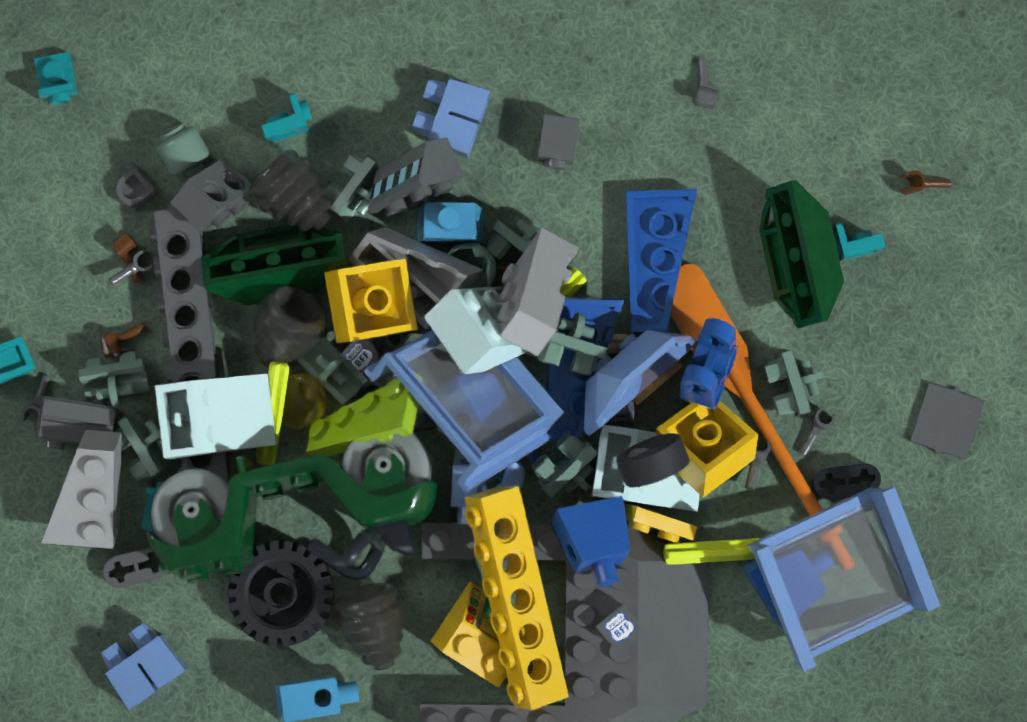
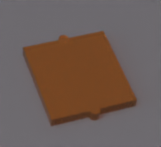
(658, 382)

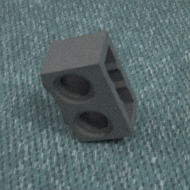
(213, 195)

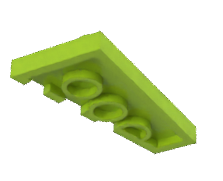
(372, 417)

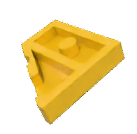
(669, 528)

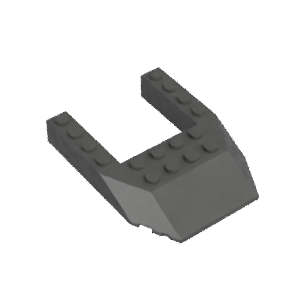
(647, 681)

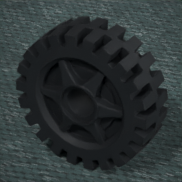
(309, 602)

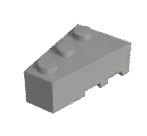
(429, 270)
(532, 292)
(91, 495)

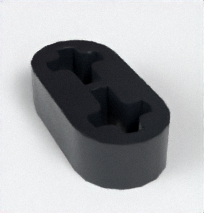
(845, 472)

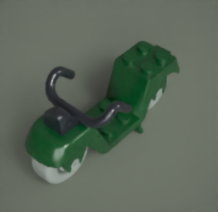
(211, 523)

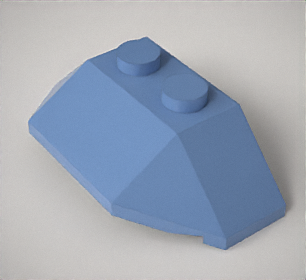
(630, 372)

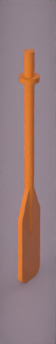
(691, 306)

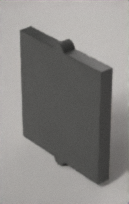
(947, 420)

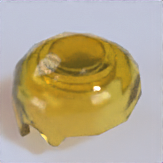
(304, 400)

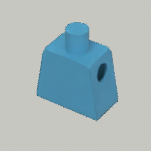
(450, 223)
(297, 702)

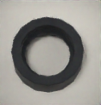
(652, 460)

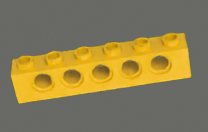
(546, 681)

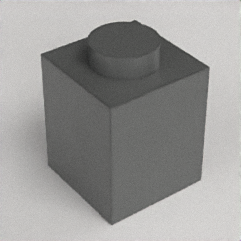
(558, 141)

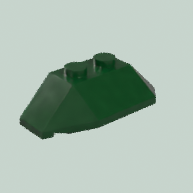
(800, 254)
(261, 260)

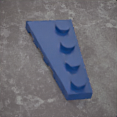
(656, 245)
(567, 386)

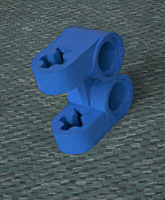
(710, 365)

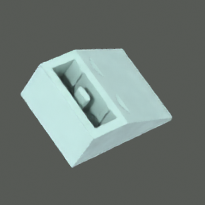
(470, 328)
(215, 415)
(608, 481)

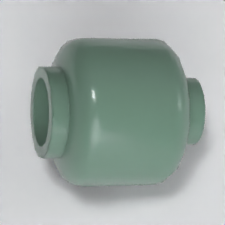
(182, 150)

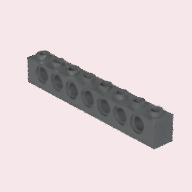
(165, 228)

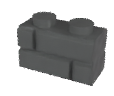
(66, 421)

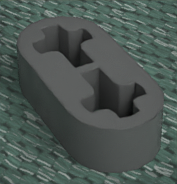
(132, 578)

